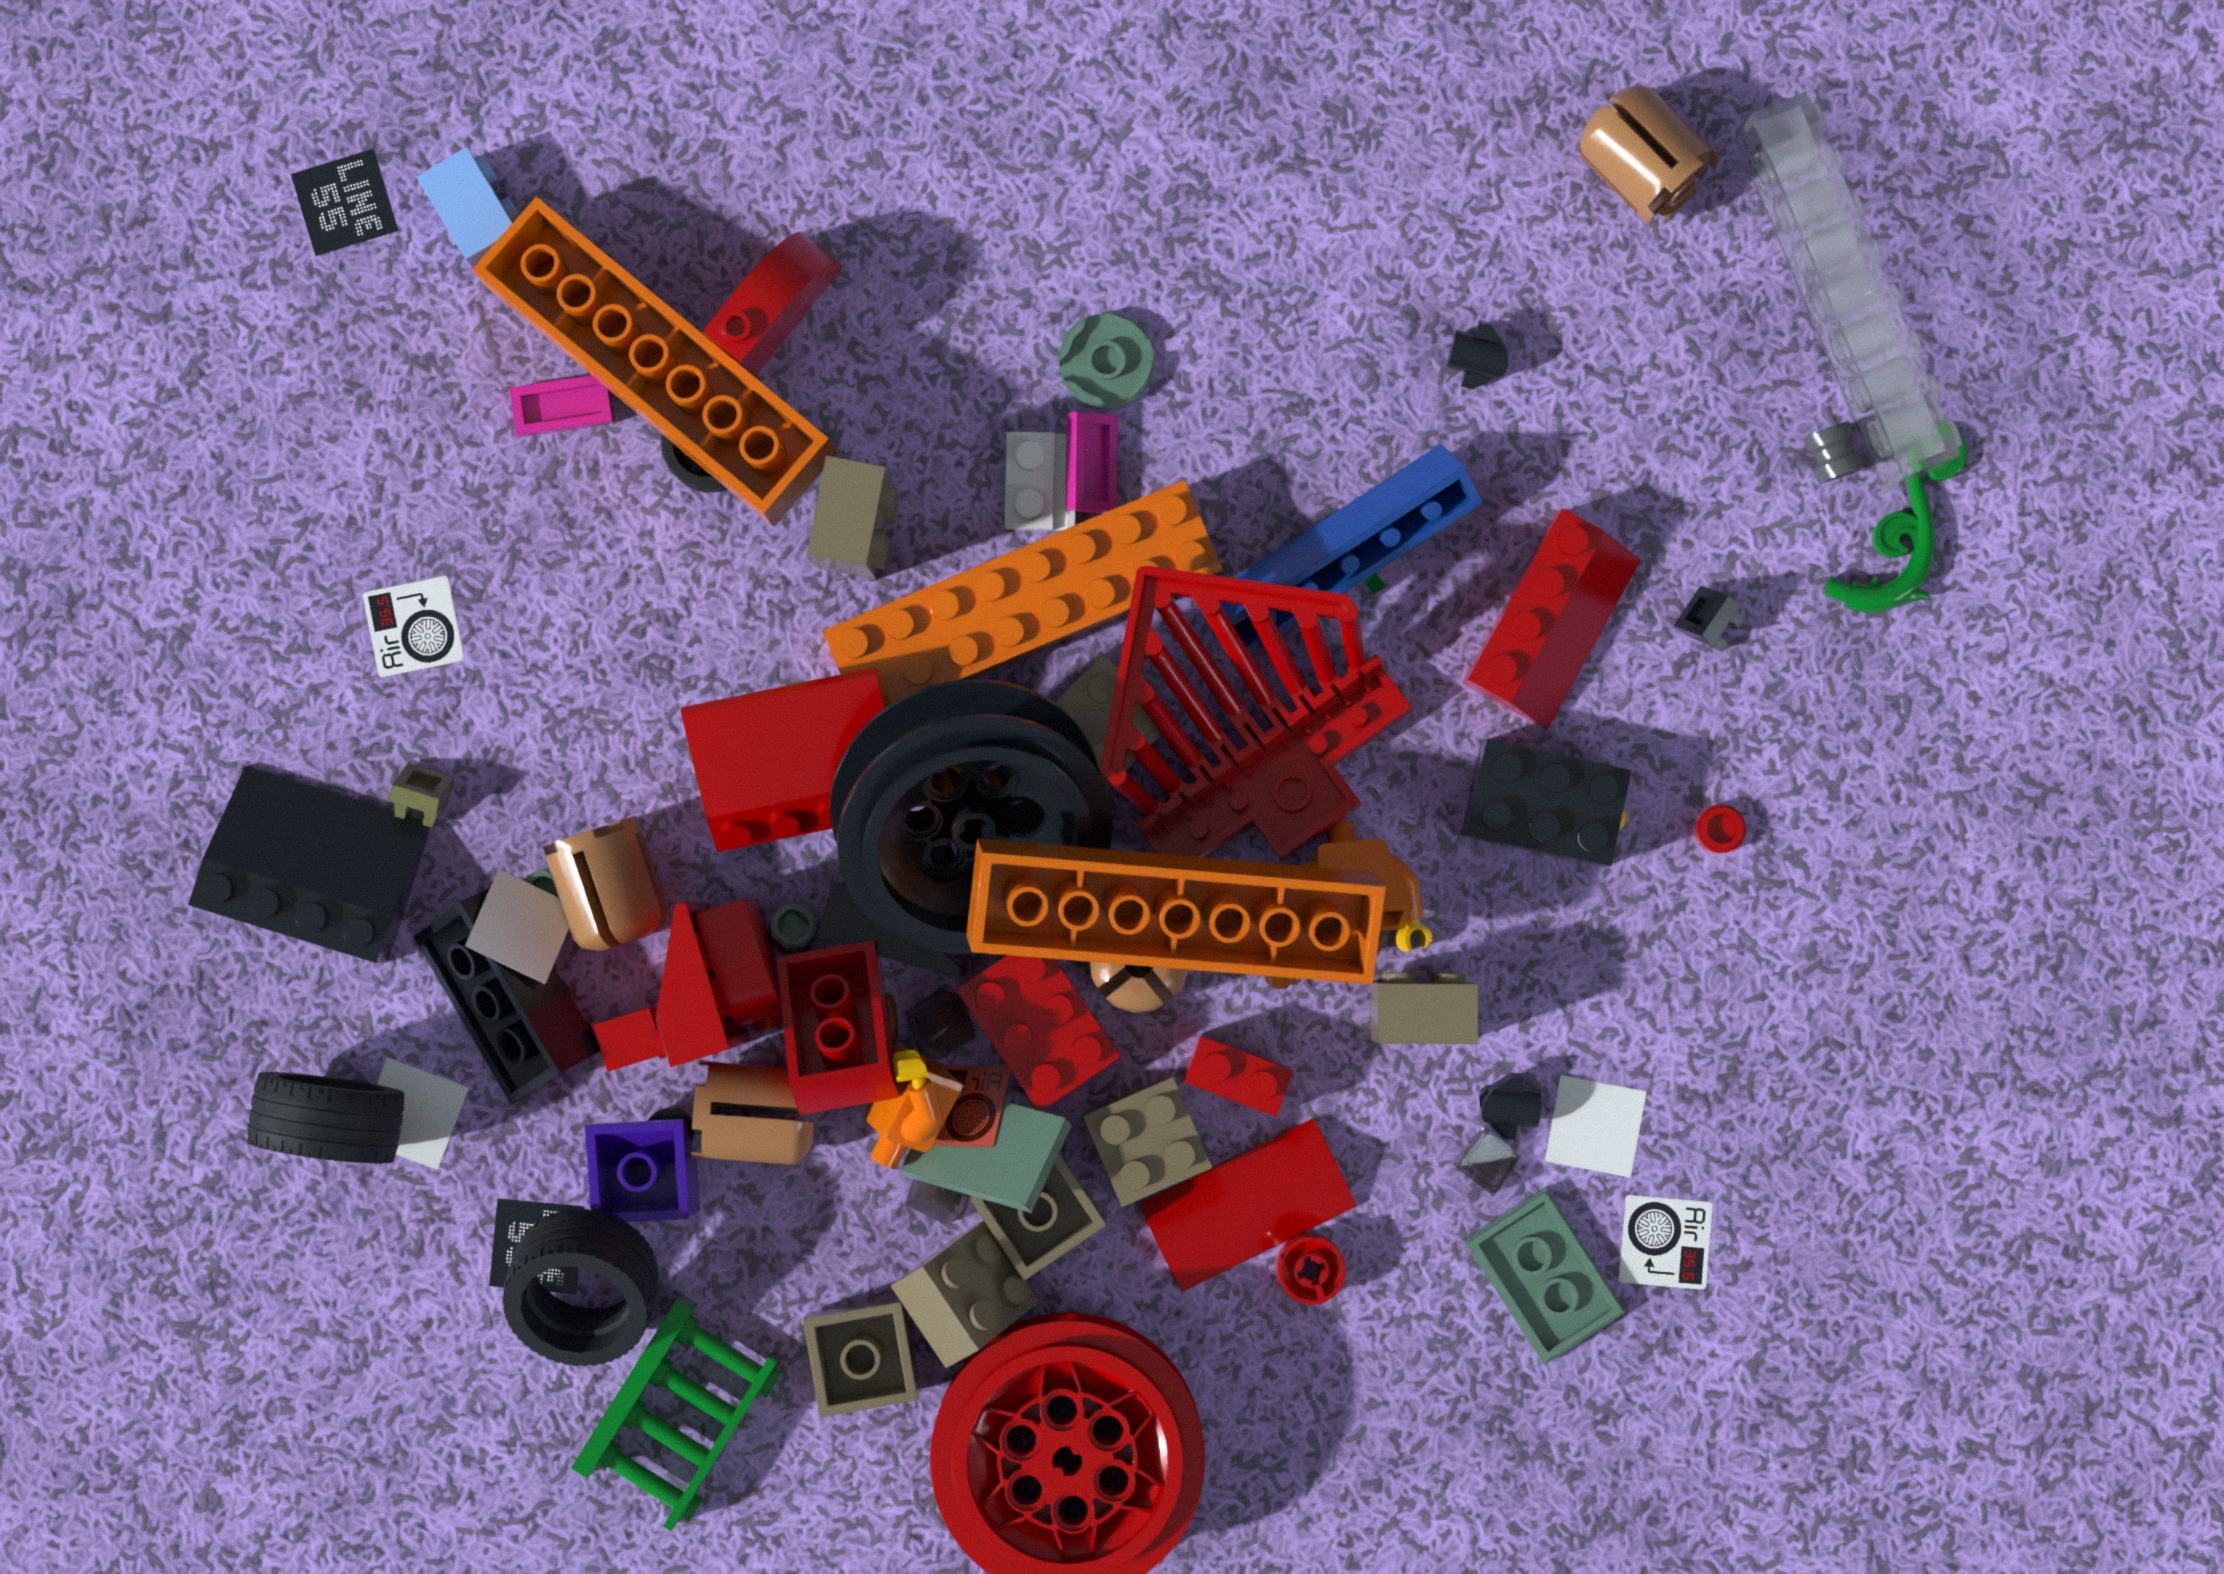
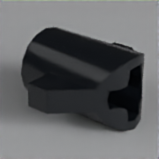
(1479, 355)
(1510, 1105)

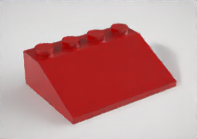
(773, 755)
(690, 1006)

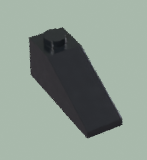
(847, 924)

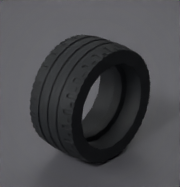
(325, 1117)
(573, 1332)

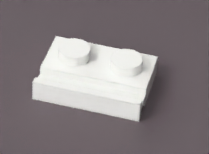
(1036, 482)

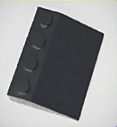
(311, 865)

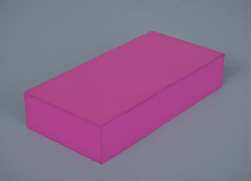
(560, 406)
(1091, 462)

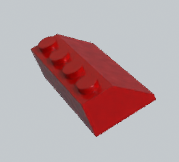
(1552, 618)

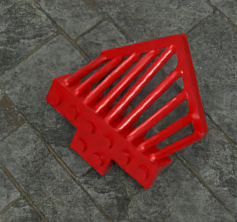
(1282, 776)

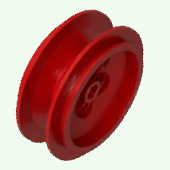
(1105, 1373)

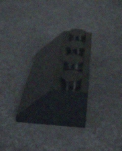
(519, 1024)

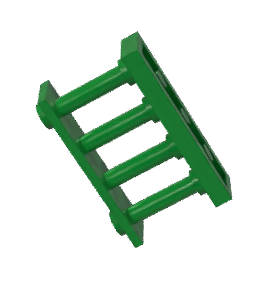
(630, 1410)

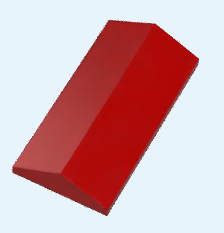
(1247, 1204)

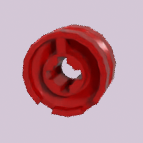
(1317, 1288)

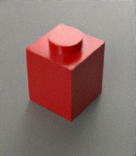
(627, 1038)

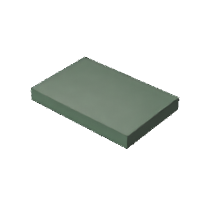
(1008, 1171)
(1544, 1275)

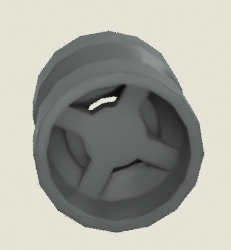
(1833, 452)

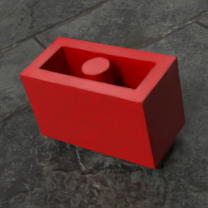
(1238, 1075)

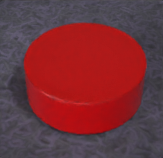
(1720, 829)

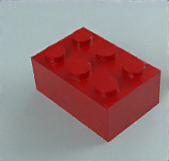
(1039, 1026)
(836, 1027)

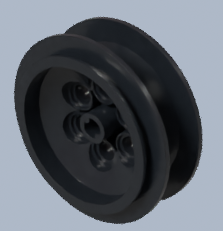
(891, 767)

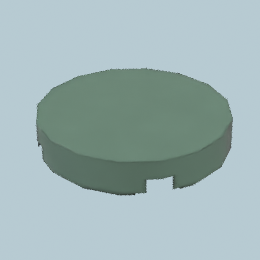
(1106, 378)

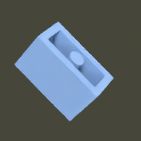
(468, 202)

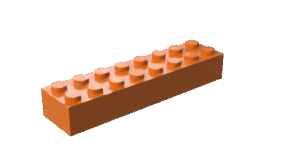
(655, 361)
(1024, 597)
(1174, 911)

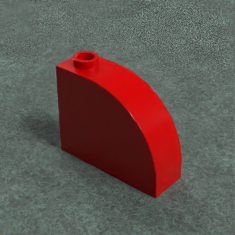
(772, 301)
(743, 962)

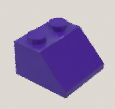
(642, 1170)

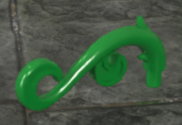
(1885, 539)

